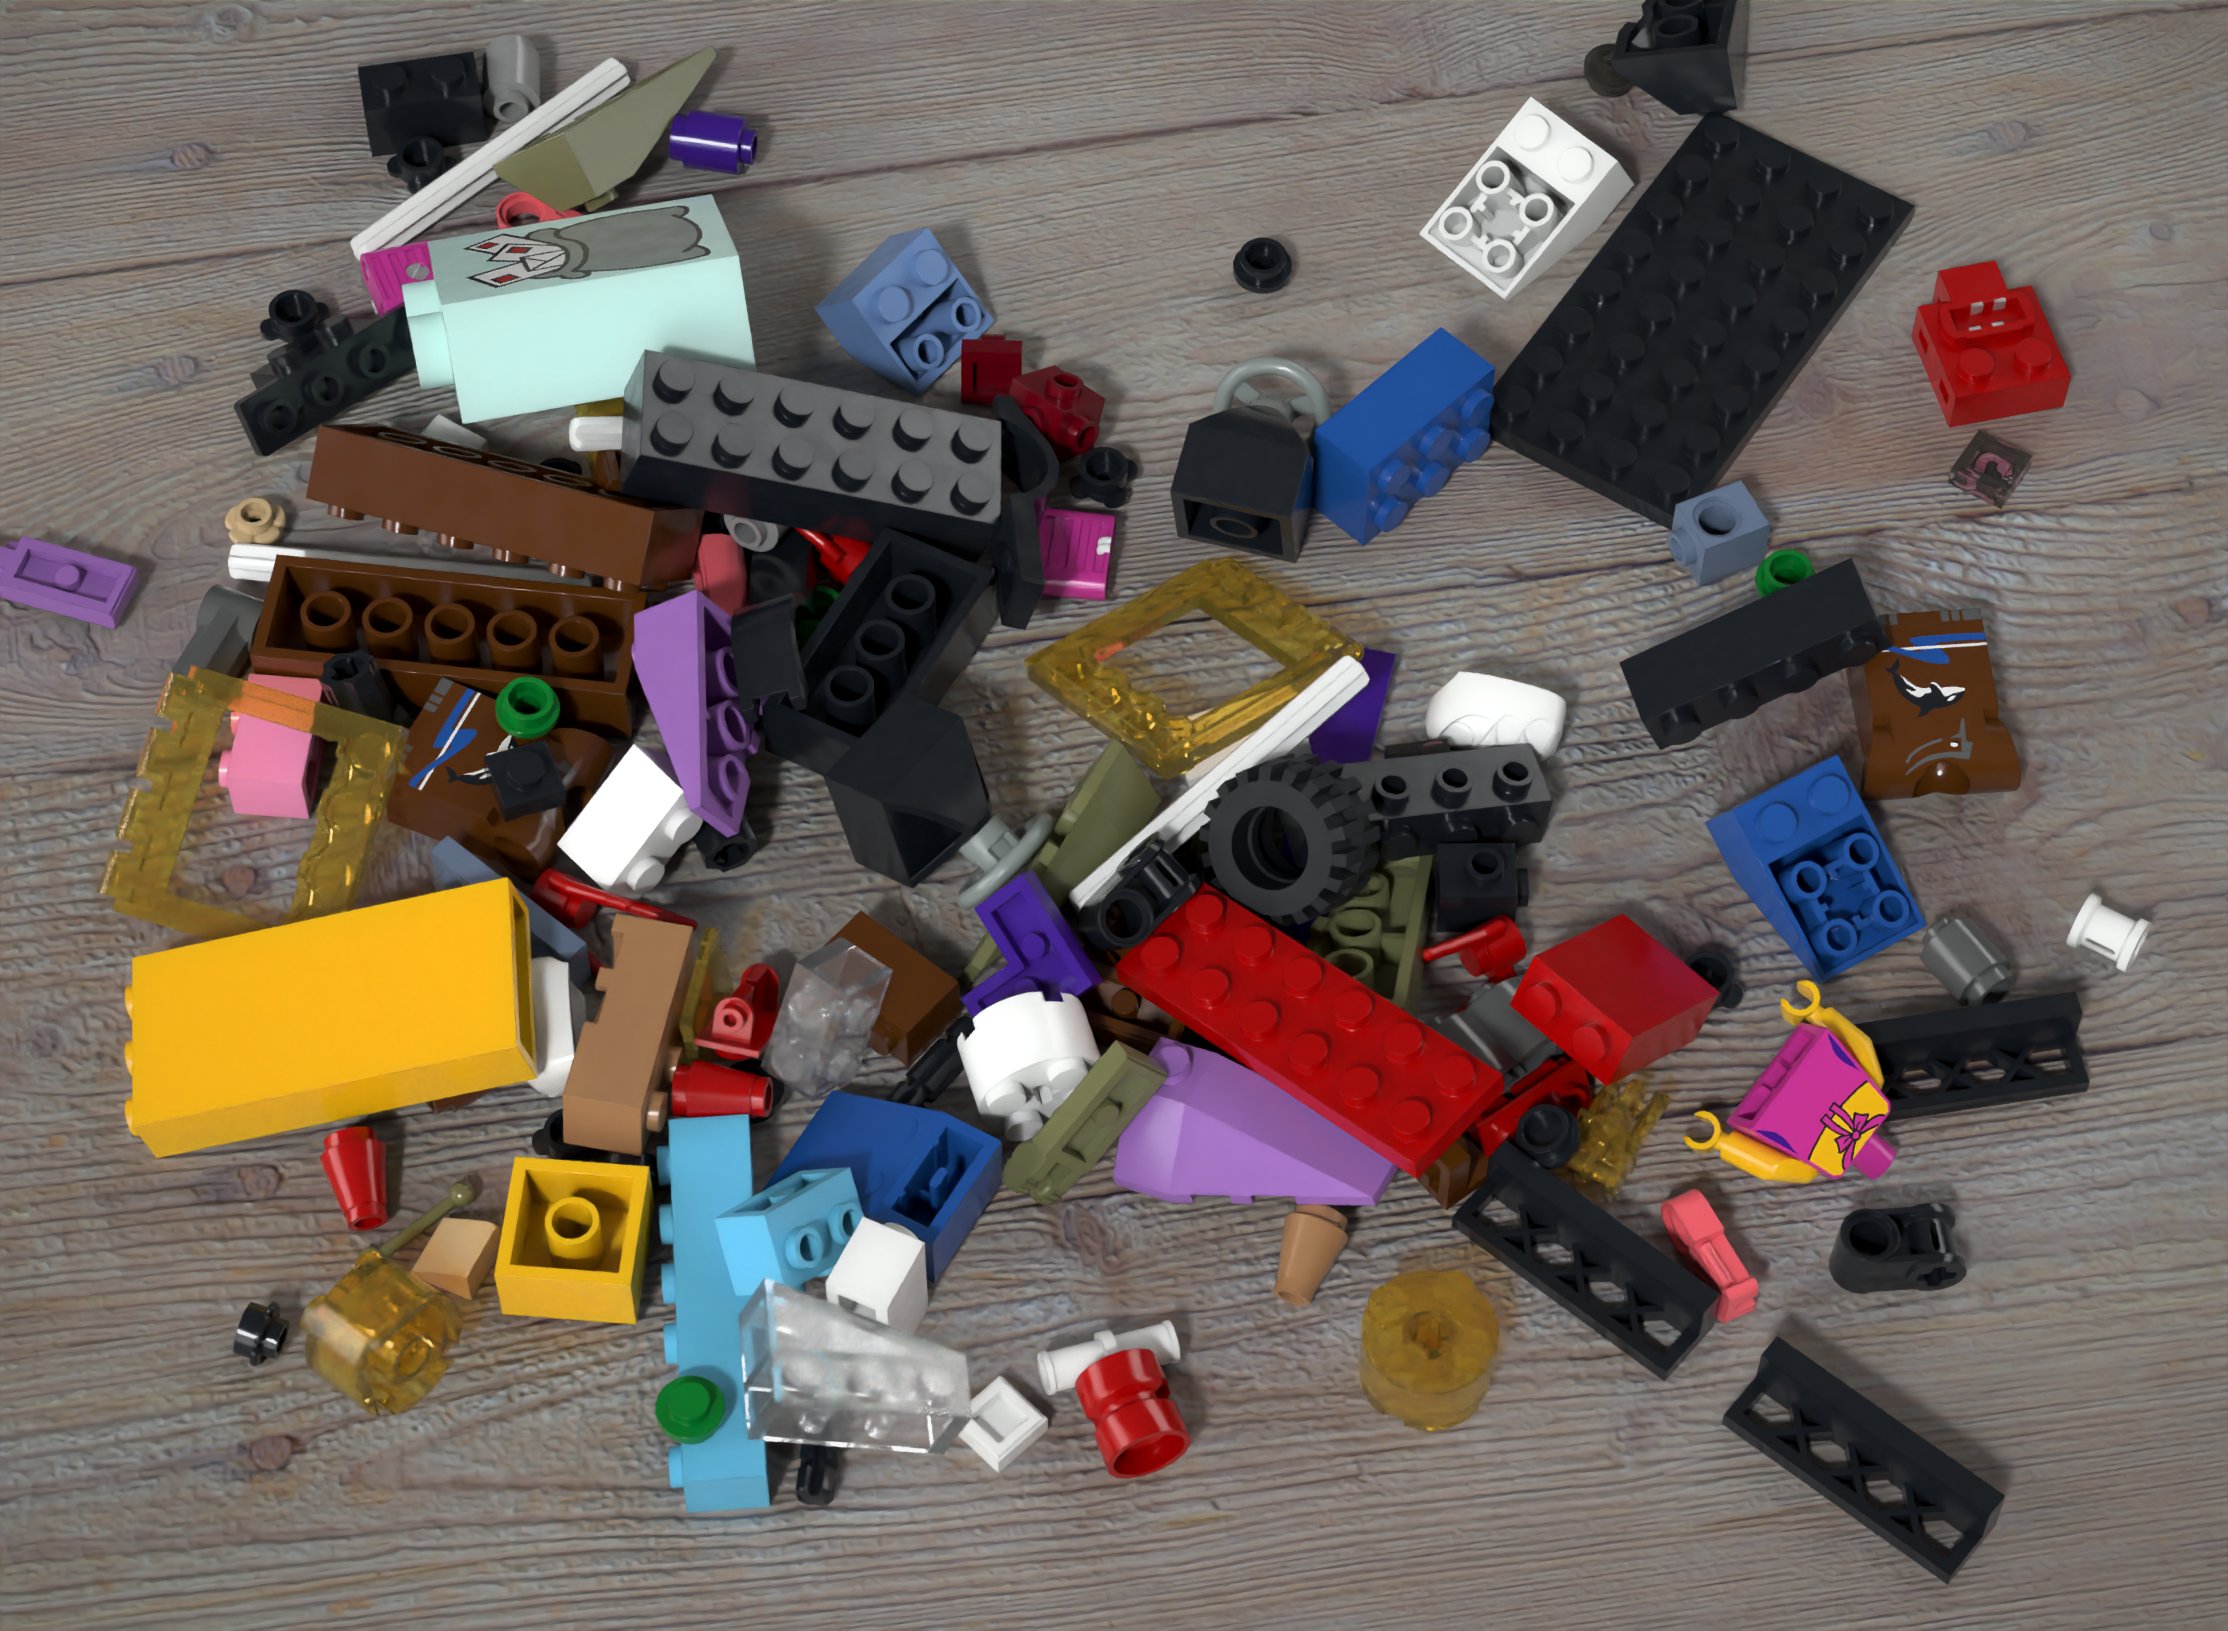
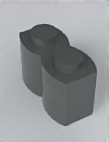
(1498, 1033)

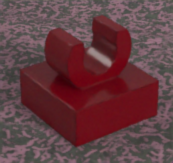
(988, 367)

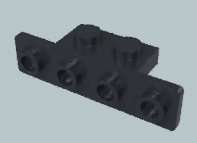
(323, 376)

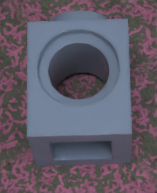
(1718, 533)

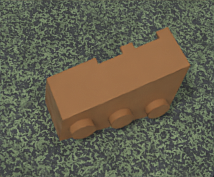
(634, 1042)

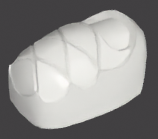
(1495, 712)
(558, 1023)

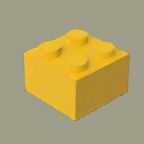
(575, 1240)

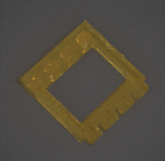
(1139, 719)
(176, 765)

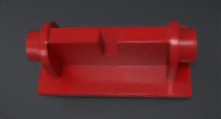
(745, 1018)
(1552, 1083)

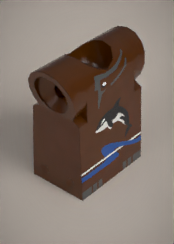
(1931, 711)
(447, 792)

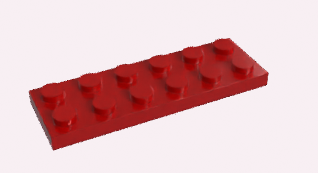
(1311, 1030)

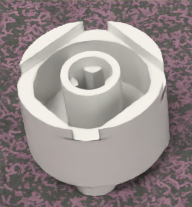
(1027, 1060)

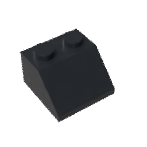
(422, 97)

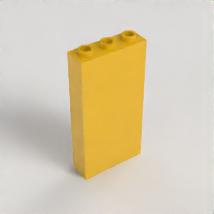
(331, 1018)

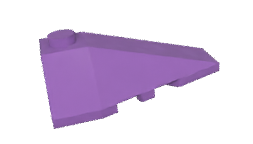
(692, 690)
(1241, 1138)

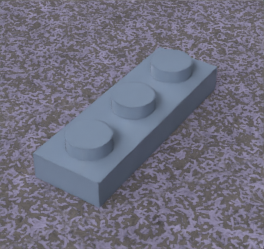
(457, 868)

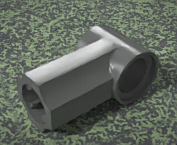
(224, 632)

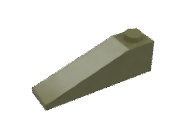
(604, 143)
(1097, 819)
(1382, 931)

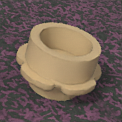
(265, 531)

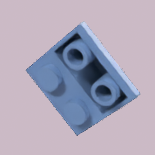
(905, 311)

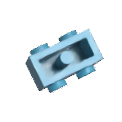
(790, 1229)

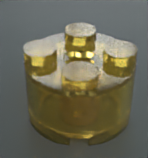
(380, 1335)
(1428, 1348)

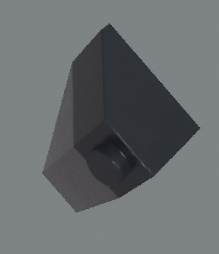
(1686, 53)

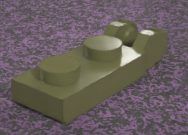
(1084, 1124)

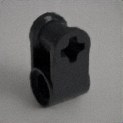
(1145, 888)
(1909, 1247)

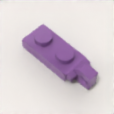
(66, 581)

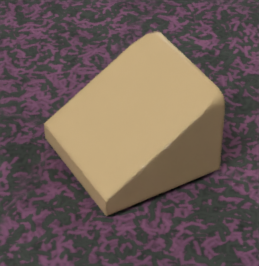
(459, 1255)

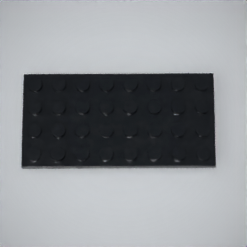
(1694, 318)

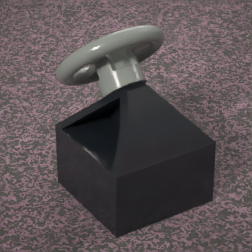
(1246, 468)
(918, 796)

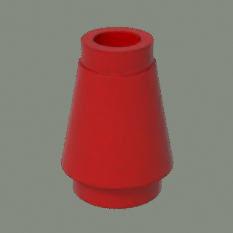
(717, 1090)
(357, 1175)

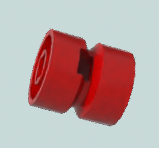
(1132, 1413)

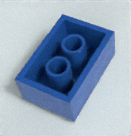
(1402, 436)

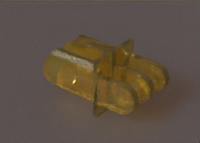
(1609, 1136)

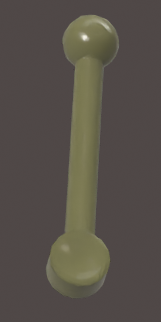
(460, 1195)

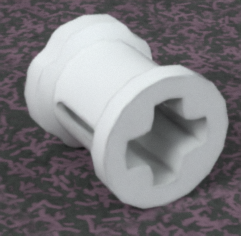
(2108, 933)

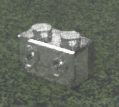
(826, 1019)

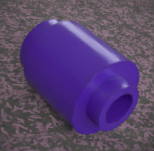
(713, 142)

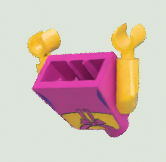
(1810, 1106)

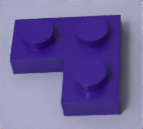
(1035, 944)

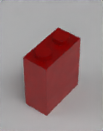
(1614, 999)

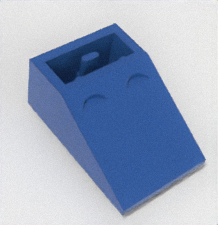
(1818, 869)
(906, 1167)

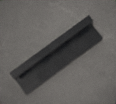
(1974, 1035)
(1601, 1243)
(1880, 1443)

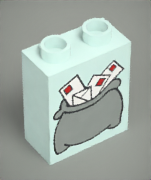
(573, 303)

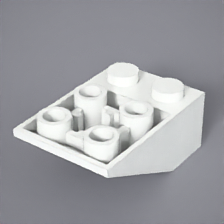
(1527, 201)

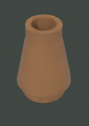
(1309, 1248)

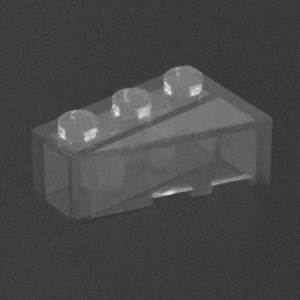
(845, 1378)

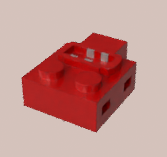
(1988, 347)

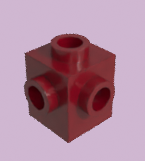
(1060, 409)

